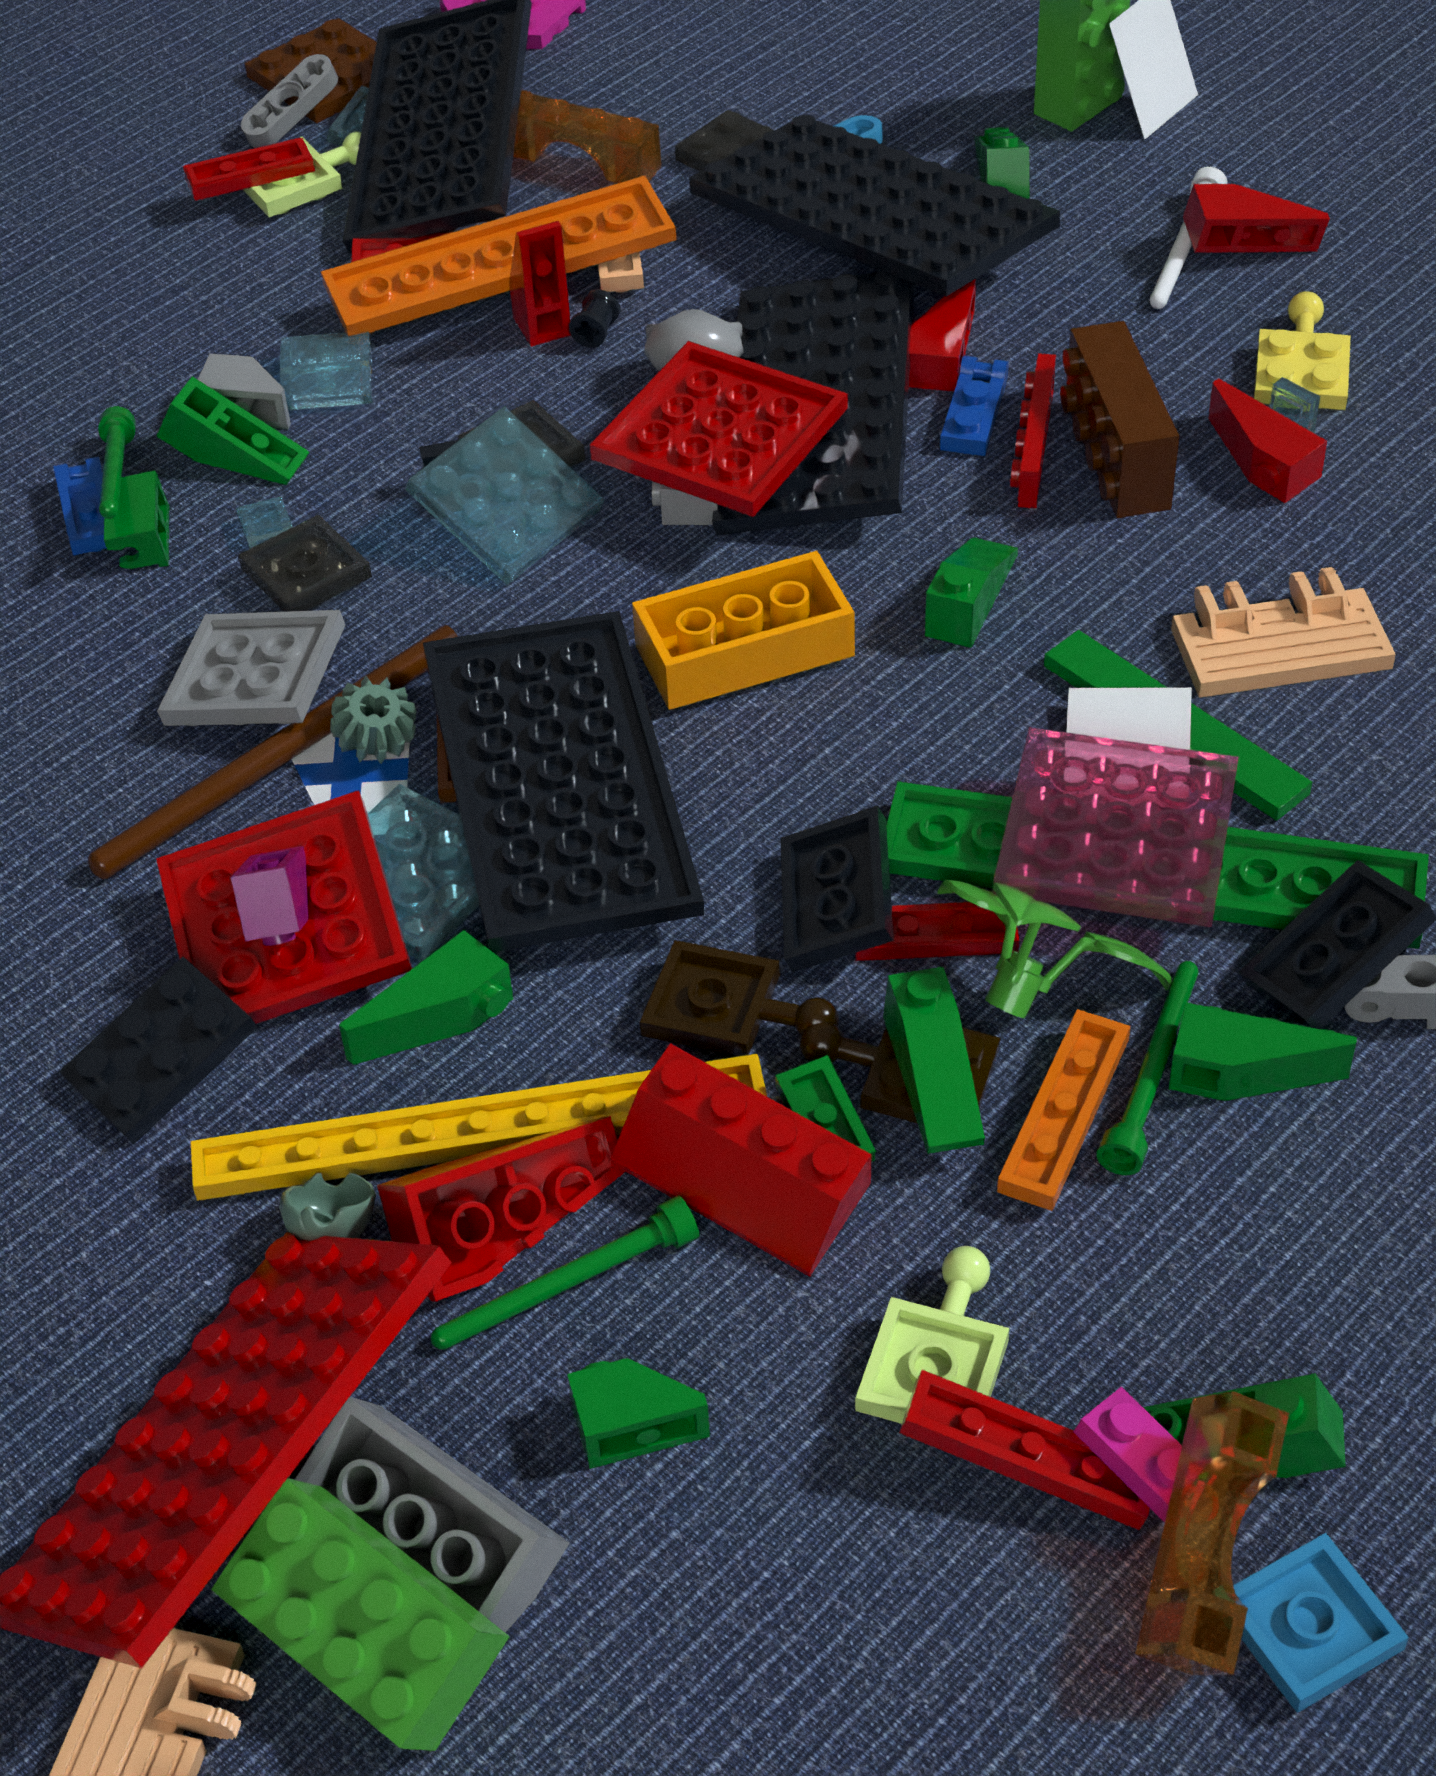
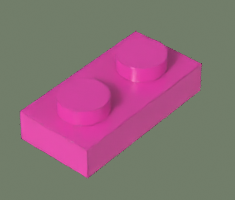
(1133, 1448)

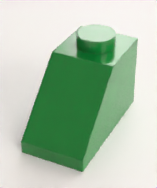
(633, 1411)

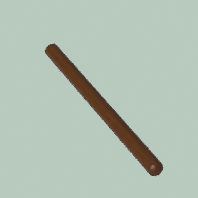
(246, 769)

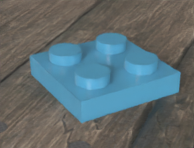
(1315, 1623)

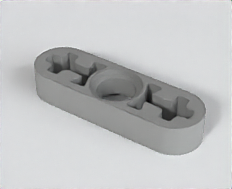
(314, 75)

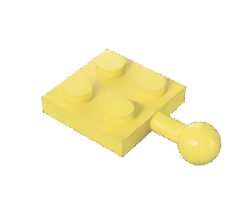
(1304, 357)

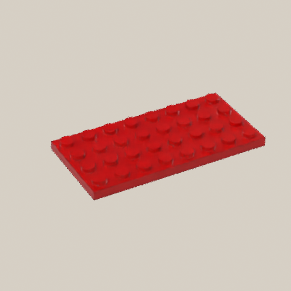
(214, 1444)

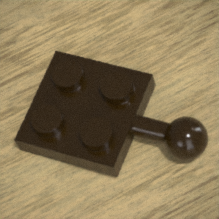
(719, 1000)
(885, 1086)

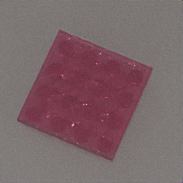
(1118, 826)

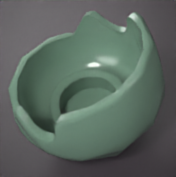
(328, 1209)

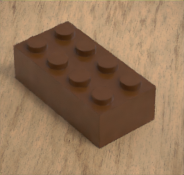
(1120, 419)

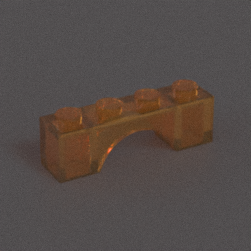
(618, 143)
(1224, 1461)

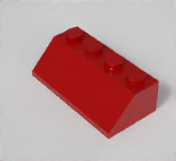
(741, 1159)

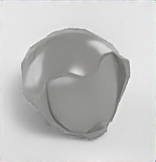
(694, 326)

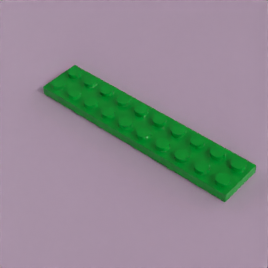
(1262, 874)

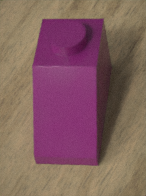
(272, 895)

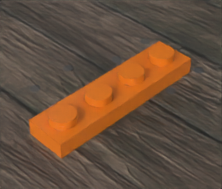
(1063, 1110)

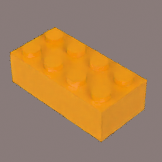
(743, 629)

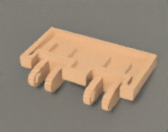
(1274, 645)
(137, 1716)

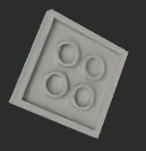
(252, 668)

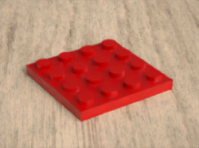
(719, 428)
(351, 916)

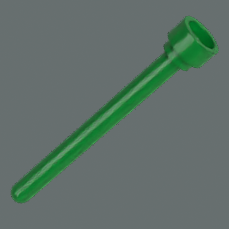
(116, 430)
(1124, 1145)
(669, 1226)

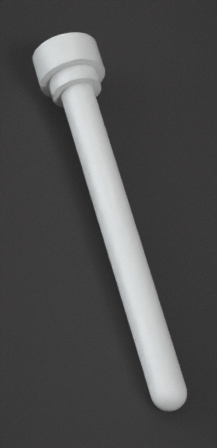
(1181, 246)

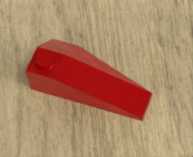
(499, 1199)

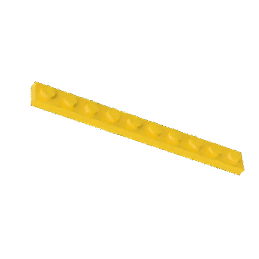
(418, 1133)

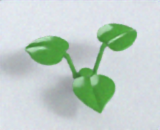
(1019, 974)

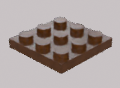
(344, 45)

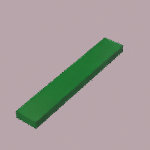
(1259, 775)

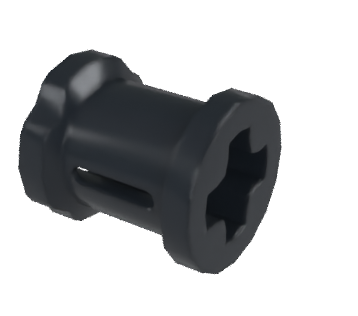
(597, 313)

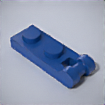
(974, 406)
(80, 498)

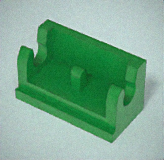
(140, 522)

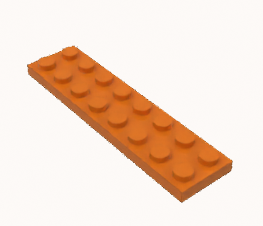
(479, 259)

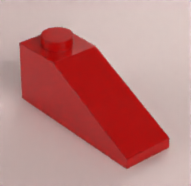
(1250, 221)
(540, 284)
(941, 340)
(1265, 444)

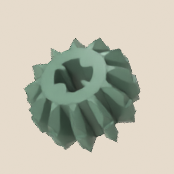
(373, 719)

